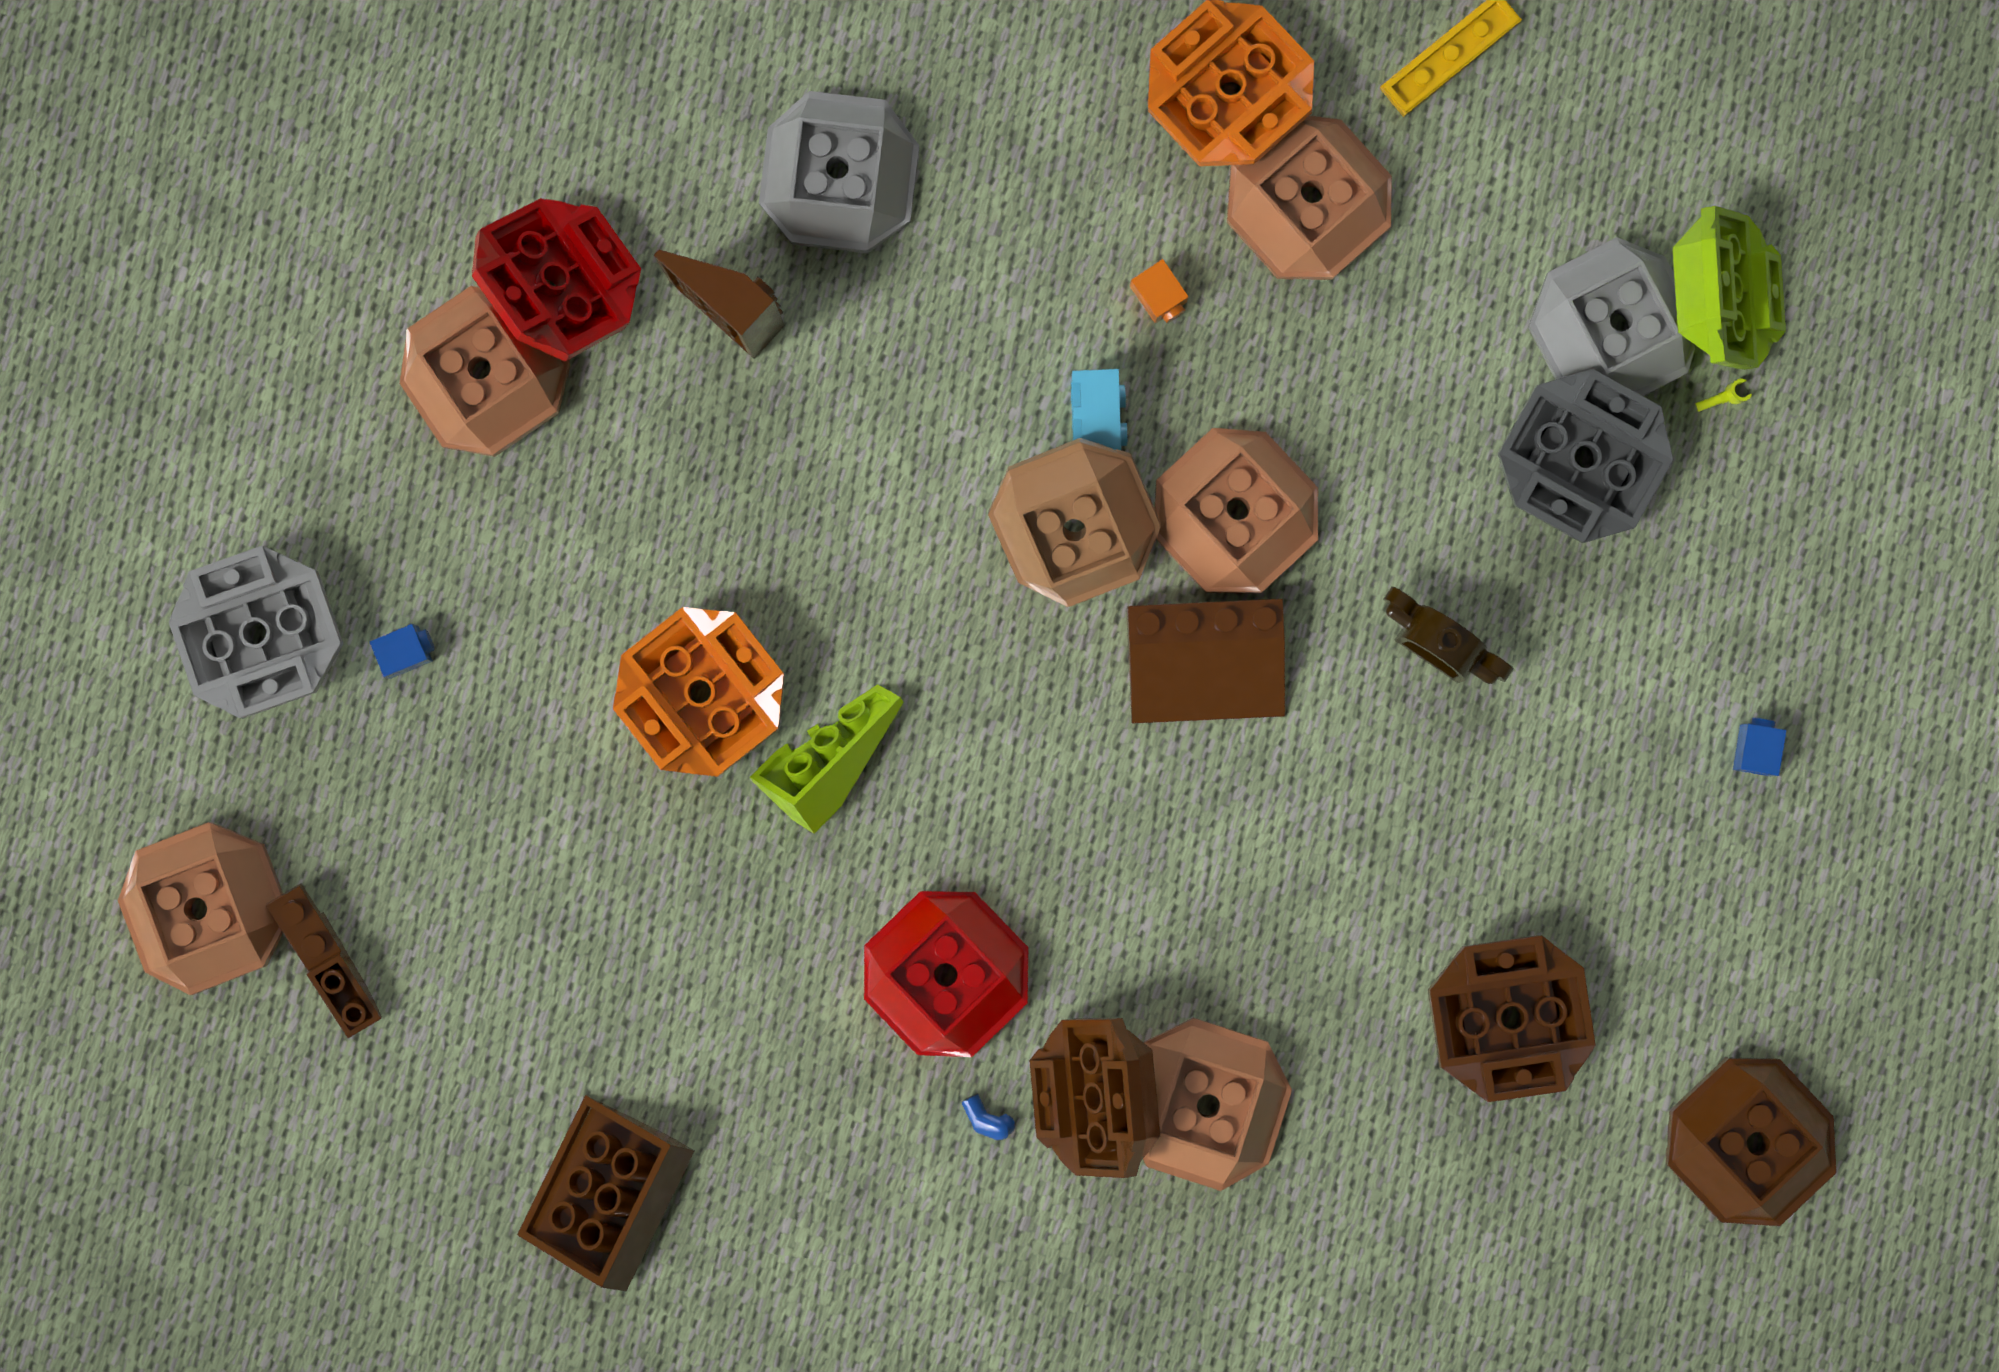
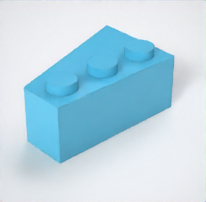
(1096, 407)

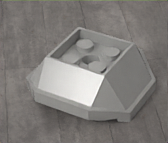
(848, 211)
(1576, 308)
(215, 626)

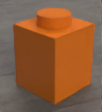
(1160, 292)

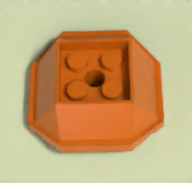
(1222, 46)
(658, 681)

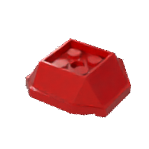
(573, 250)
(954, 931)

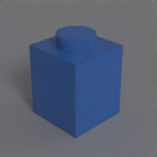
(402, 650)
(1759, 748)

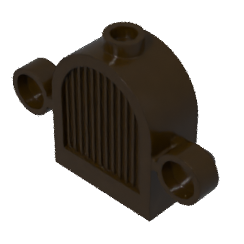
(1443, 641)

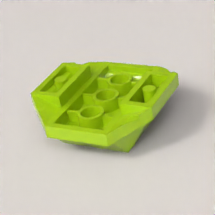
(1729, 289)

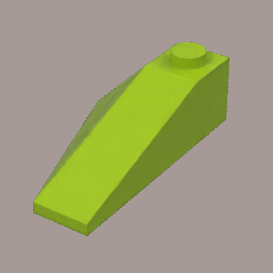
(820, 773)

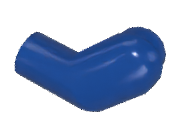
(987, 1124)

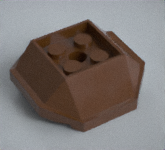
(1552, 1028)
(1095, 1097)
(1711, 1135)

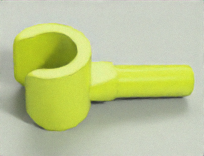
(1728, 395)

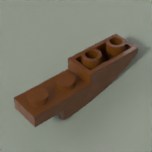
(325, 959)

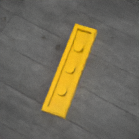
(1450, 54)

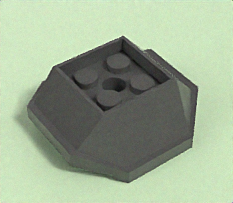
(1626, 445)

